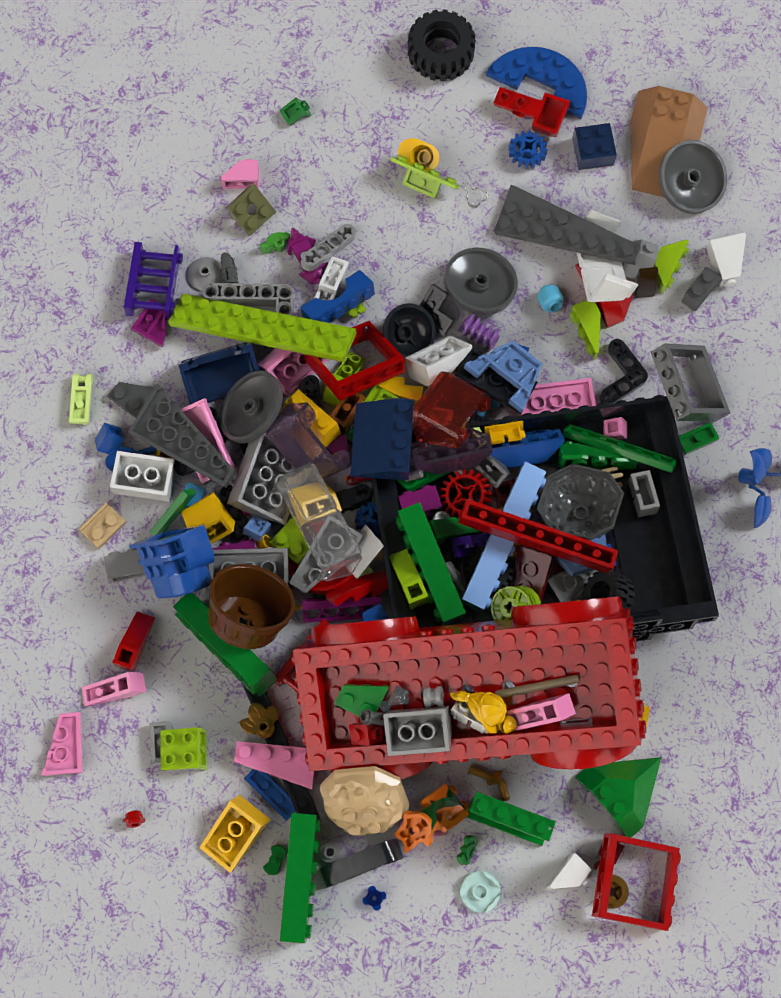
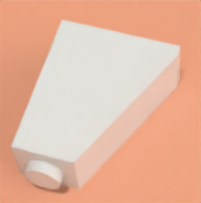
(727, 258)

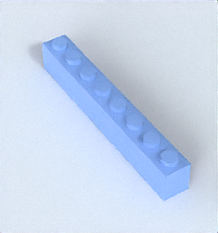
(497, 549)

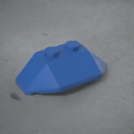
(534, 448)

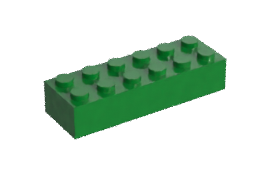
(431, 564)
(241, 662)
(299, 878)

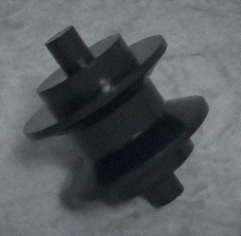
(182, 469)

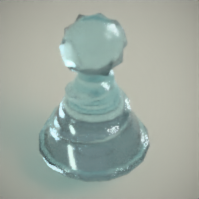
(398, 697)

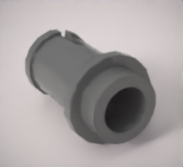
(369, 717)

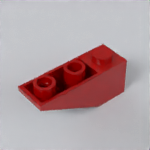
(133, 642)

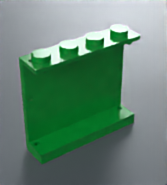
(510, 819)

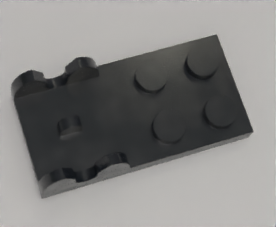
(489, 381)

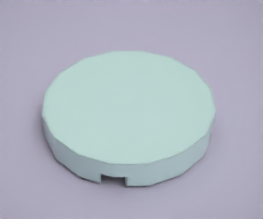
(480, 891)

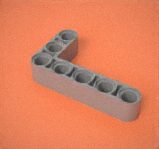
(256, 299)

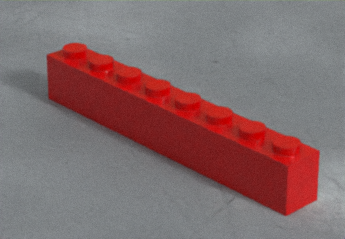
(538, 536)

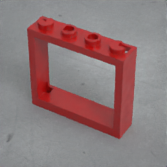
(391, 367)
(605, 878)

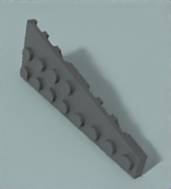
(543, 223)

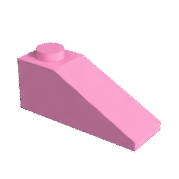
(114, 688)
(543, 712)

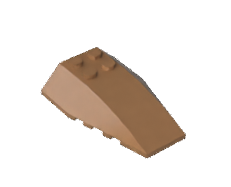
(658, 123)

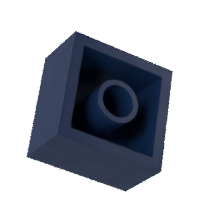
(594, 146)

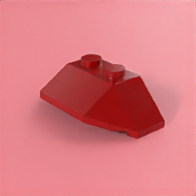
(611, 311)

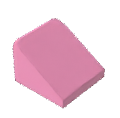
(615, 428)

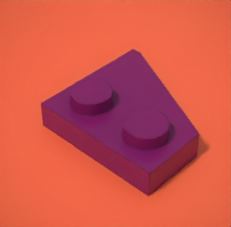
(152, 325)

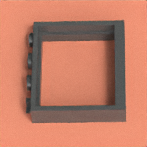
(705, 377)

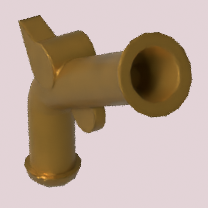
(491, 779)

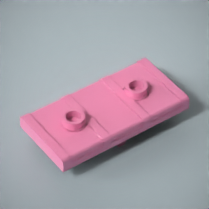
(202, 418)

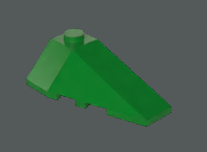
(591, 457)

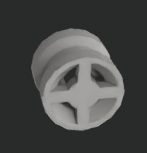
(433, 696)

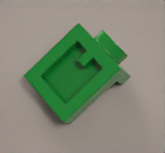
(295, 110)

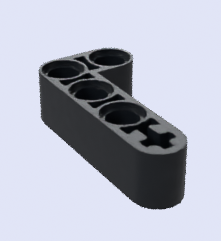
(361, 862)

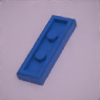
(271, 792)

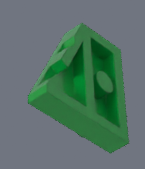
(361, 697)

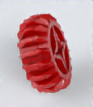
(455, 482)

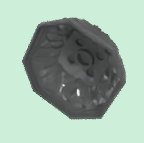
(580, 501)

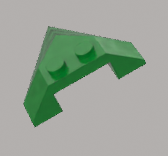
(623, 790)

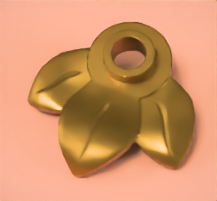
(258, 718)

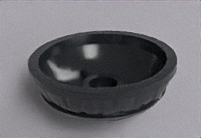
(416, 323)

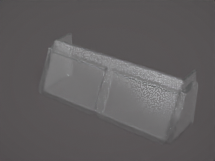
(319, 522)

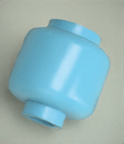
(550, 298)

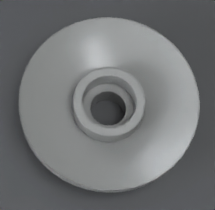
(198, 279)

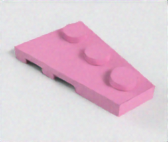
(66, 747)

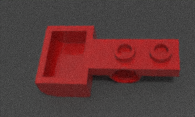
(547, 113)

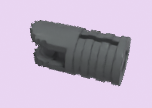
(228, 269)

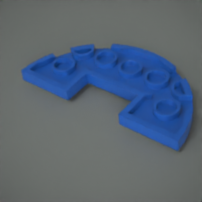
(546, 68)

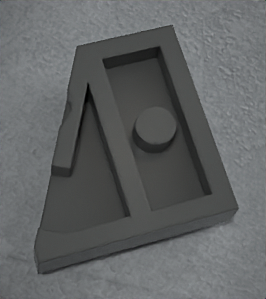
(130, 397)

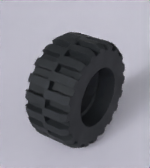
(447, 26)

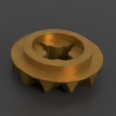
(622, 892)

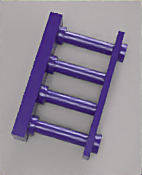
(137, 270)

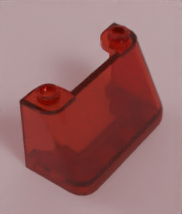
(446, 409)

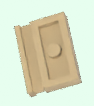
(102, 525)

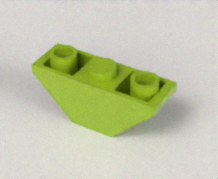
(668, 263)

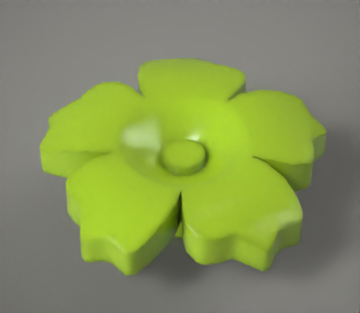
(359, 309)

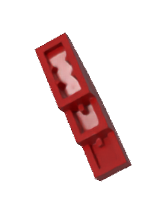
(357, 588)

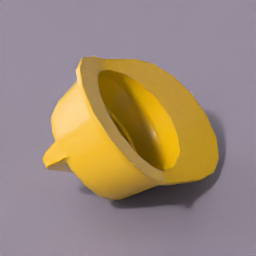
(420, 152)

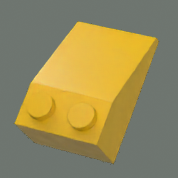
(234, 833)

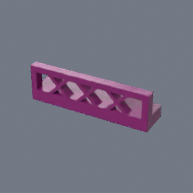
(322, 604)

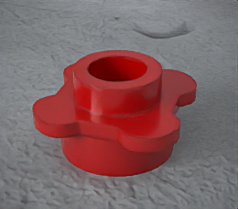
(134, 819)

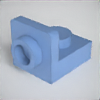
(256, 528)

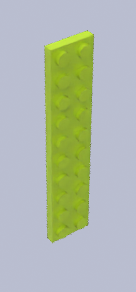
(263, 327)

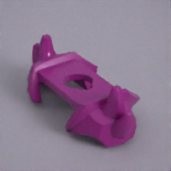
(299, 244)

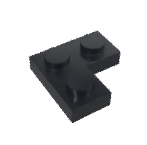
(432, 303)

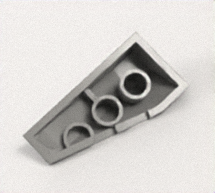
(309, 571)

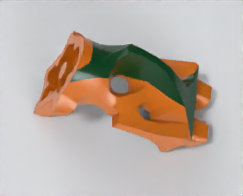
(432, 817)

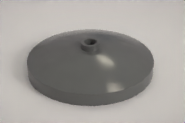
(692, 176)
(480, 281)
(251, 406)

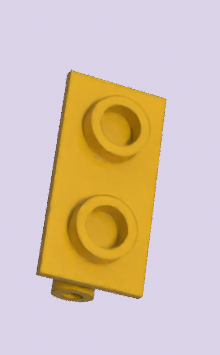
(512, 431)

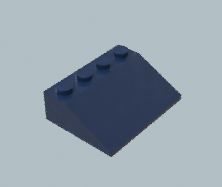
(382, 439)

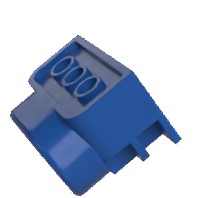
(177, 560)

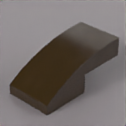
(646, 282)

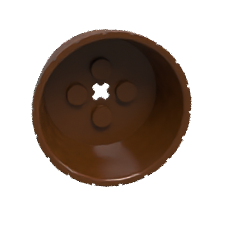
(254, 596)

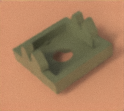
(239, 206)

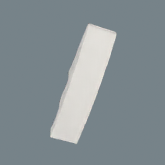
(332, 279)

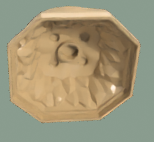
(364, 799)

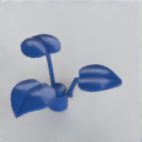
(761, 462)

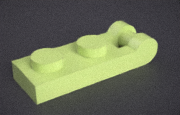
(80, 399)

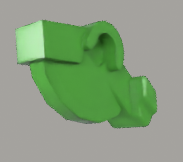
(275, 242)

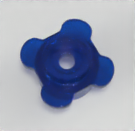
(380, 896)

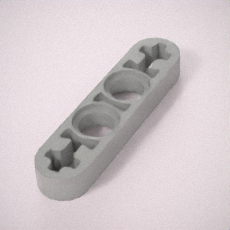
(328, 247)

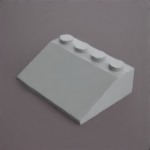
(256, 478)
(270, 558)

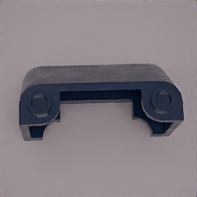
(216, 372)

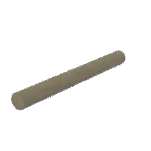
(538, 686)

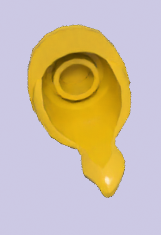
(485, 707)

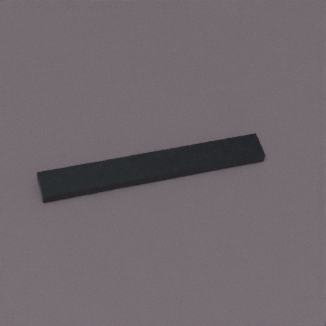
(296, 792)

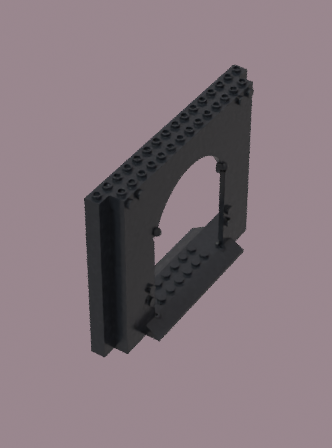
(655, 551)

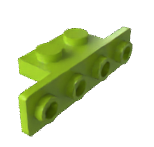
(423, 180)

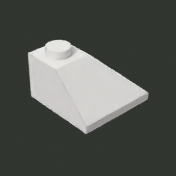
(571, 874)

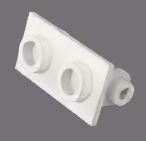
(463, 714)

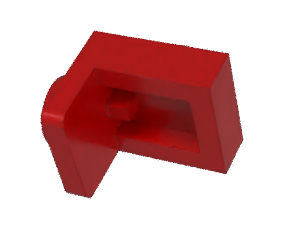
(365, 735)

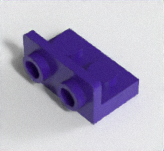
(468, 544)

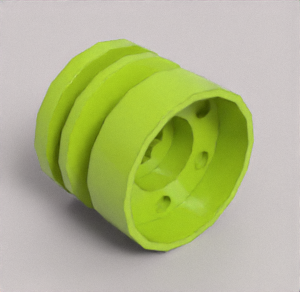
(512, 595)

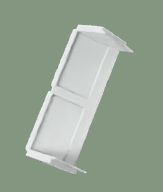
(604, 277)

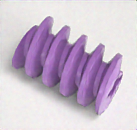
(480, 331)

